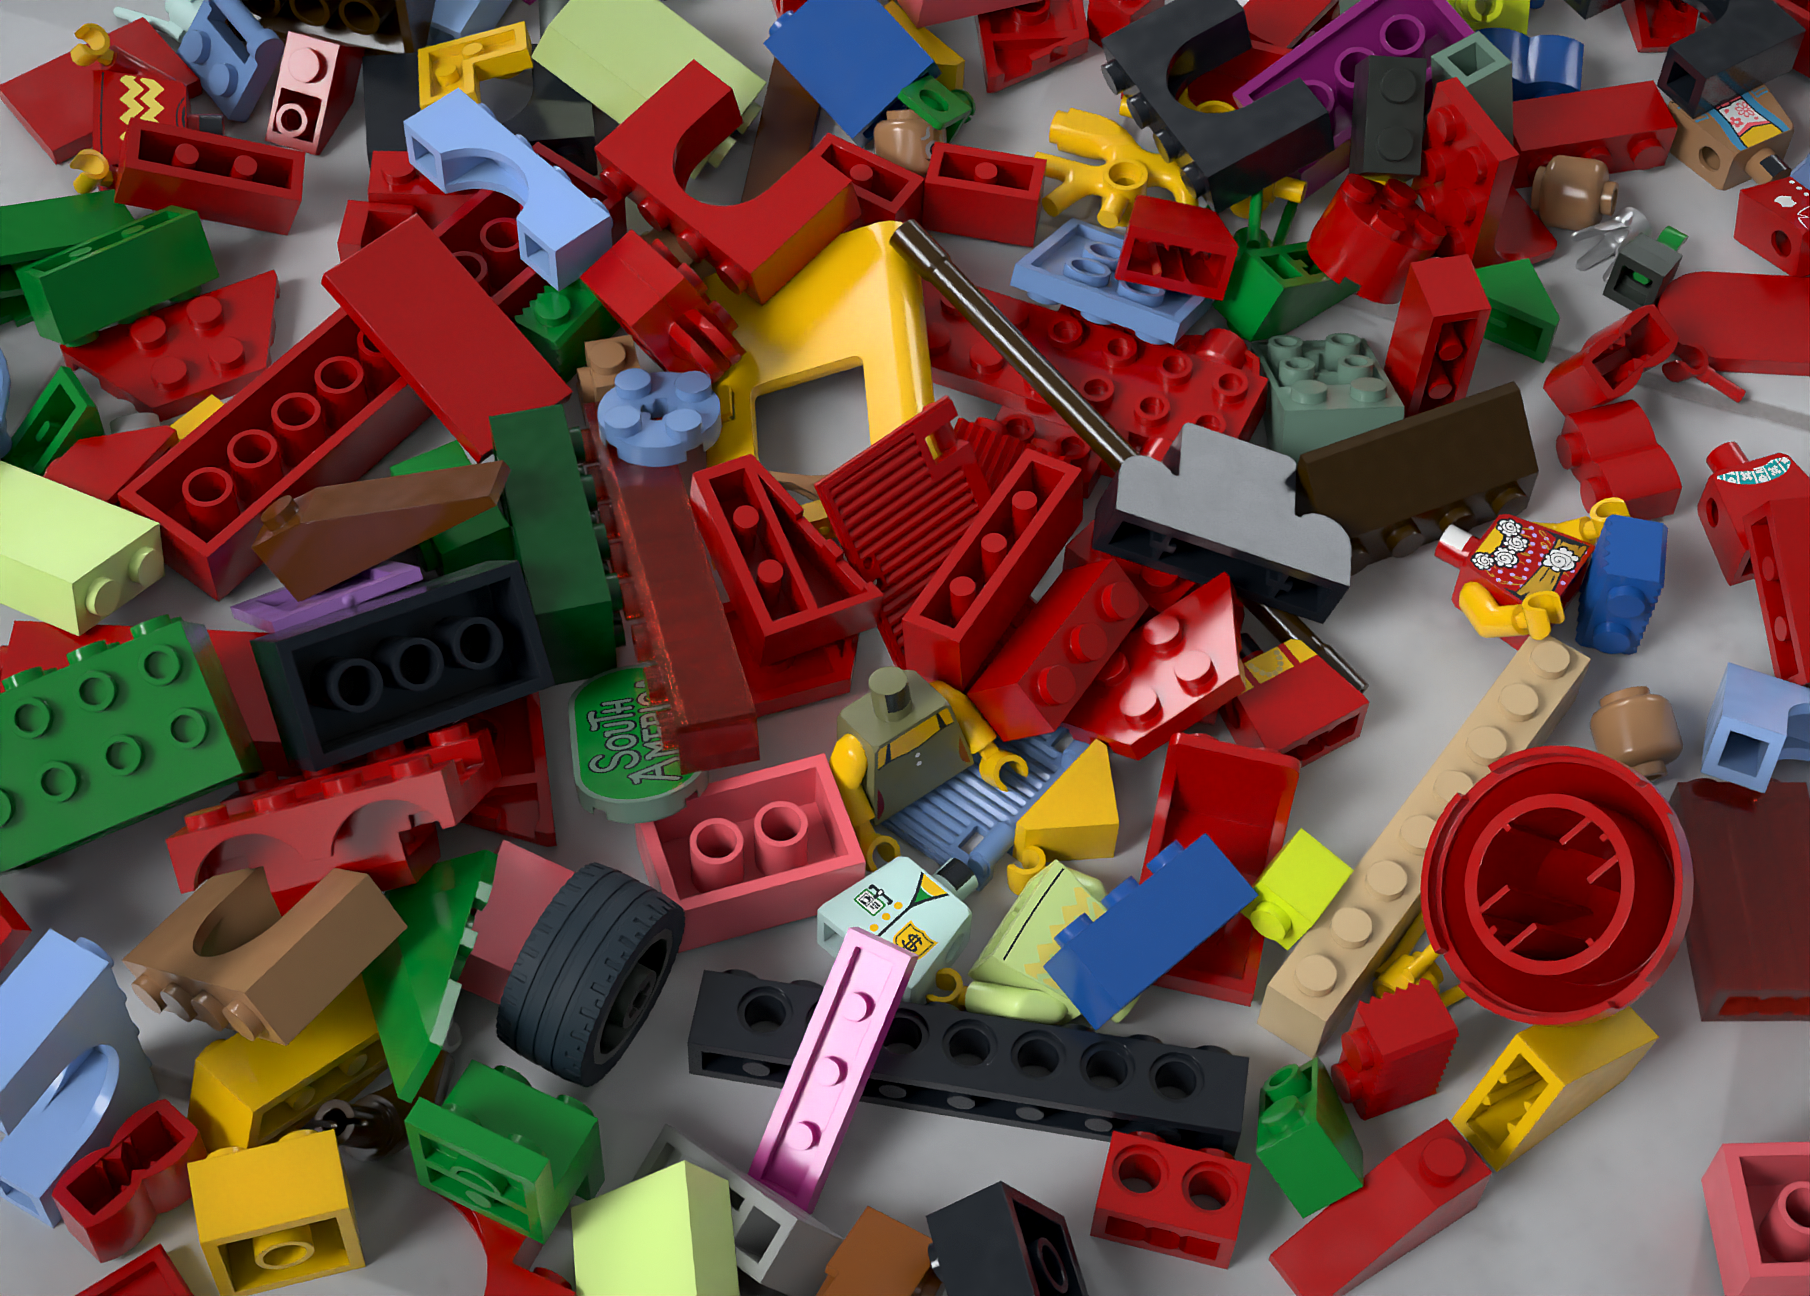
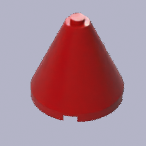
(1557, 886)

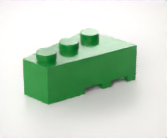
(43, 229)

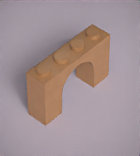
(257, 972)

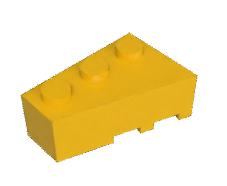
(264, 1090)

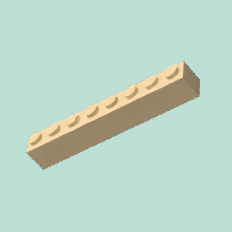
(1383, 892)

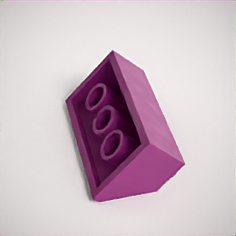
(1329, 61)

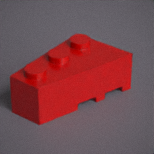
(775, 565)

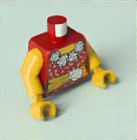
(1522, 571)

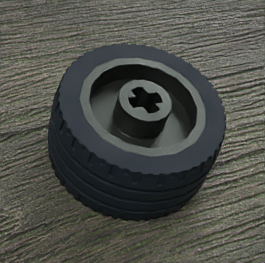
(590, 974)

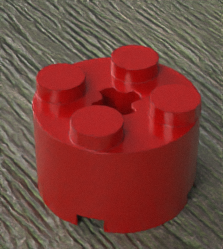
(1373, 237)

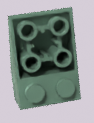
(1322, 391)

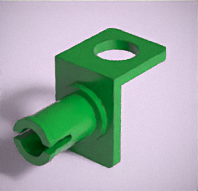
(939, 105)

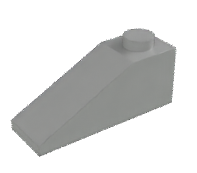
(772, 1236)

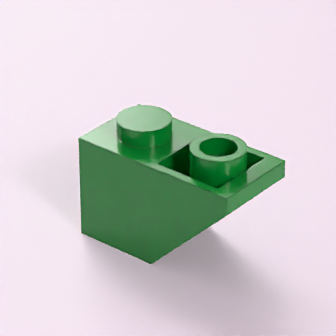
(1307, 1137)

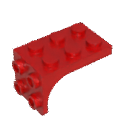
(1469, 185)
(1244, 806)

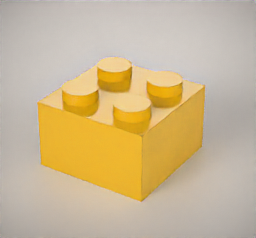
(275, 1213)

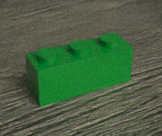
(118, 276)

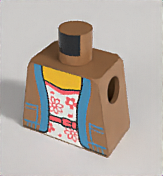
(1735, 140)

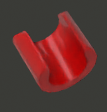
(1695, 364)

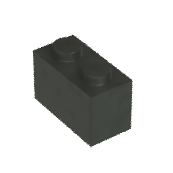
(1388, 118)

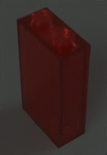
(1748, 898)

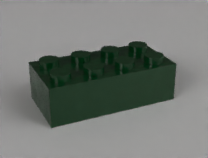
(559, 541)

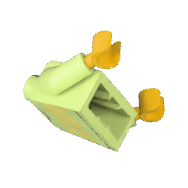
(1010, 968)

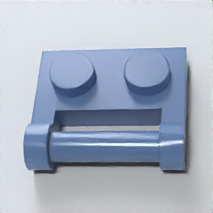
(223, 64)

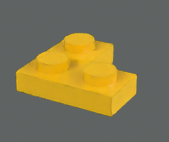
(473, 59)

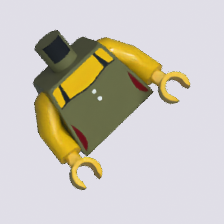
(905, 744)

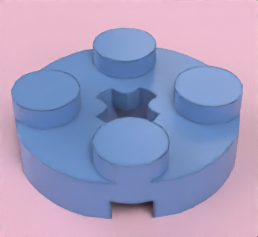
(683, 400)

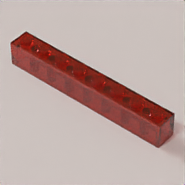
(677, 609)

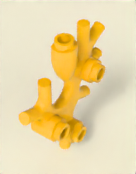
(1127, 167)

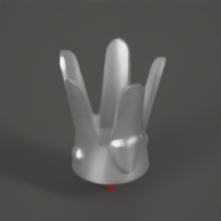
(1617, 233)

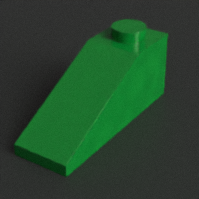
(1277, 292)

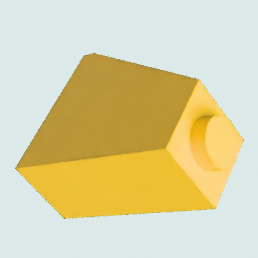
(1547, 1081)

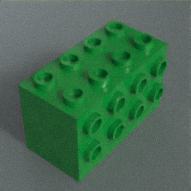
(115, 739)

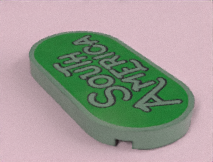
(620, 754)

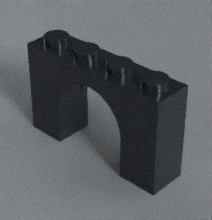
(1735, 54)
(553, 116)
(1218, 153)

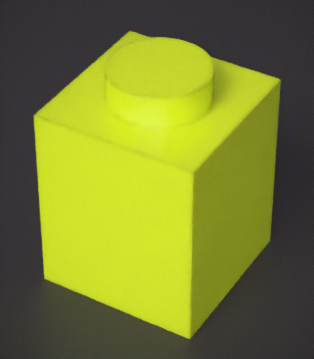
(1295, 889)

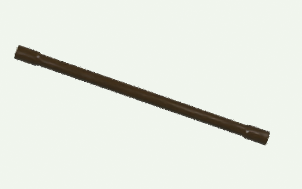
(935, 266)

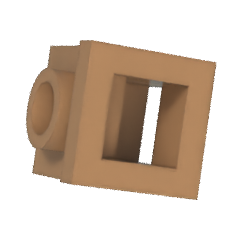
(603, 362)

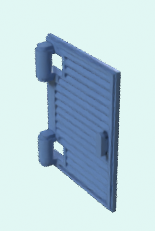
(967, 804)

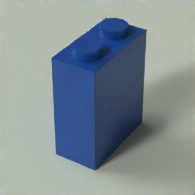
(850, 60)

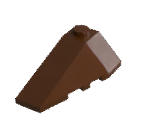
(361, 523)

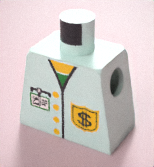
(910, 911)

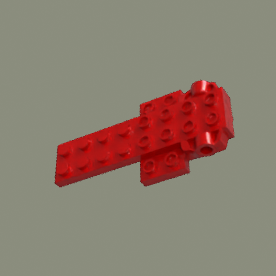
(1133, 384)

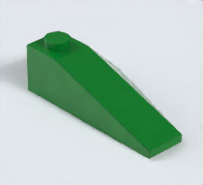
(417, 975)

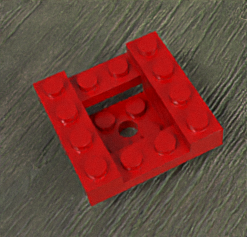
(350, 817)

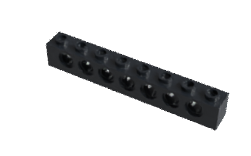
(995, 1090)

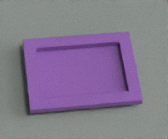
(281, 610)

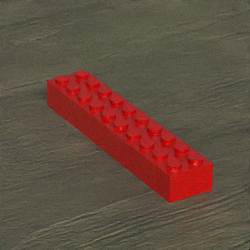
(321, 408)

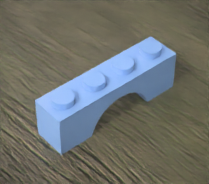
(466, 148)

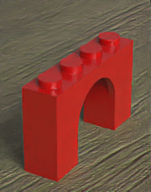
(750, 243)

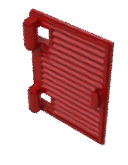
(904, 510)

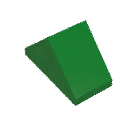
(1521, 309)
(54, 424)

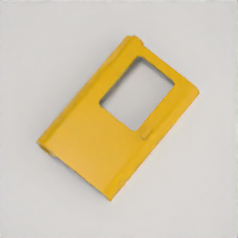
(838, 313)

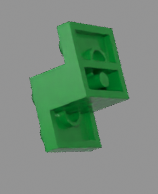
(507, 1149)

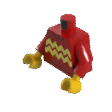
(121, 91)

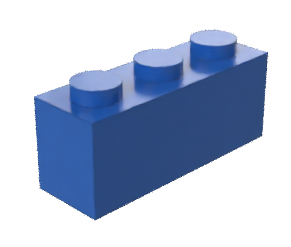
(1147, 928)

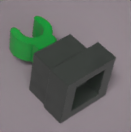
(1645, 269)

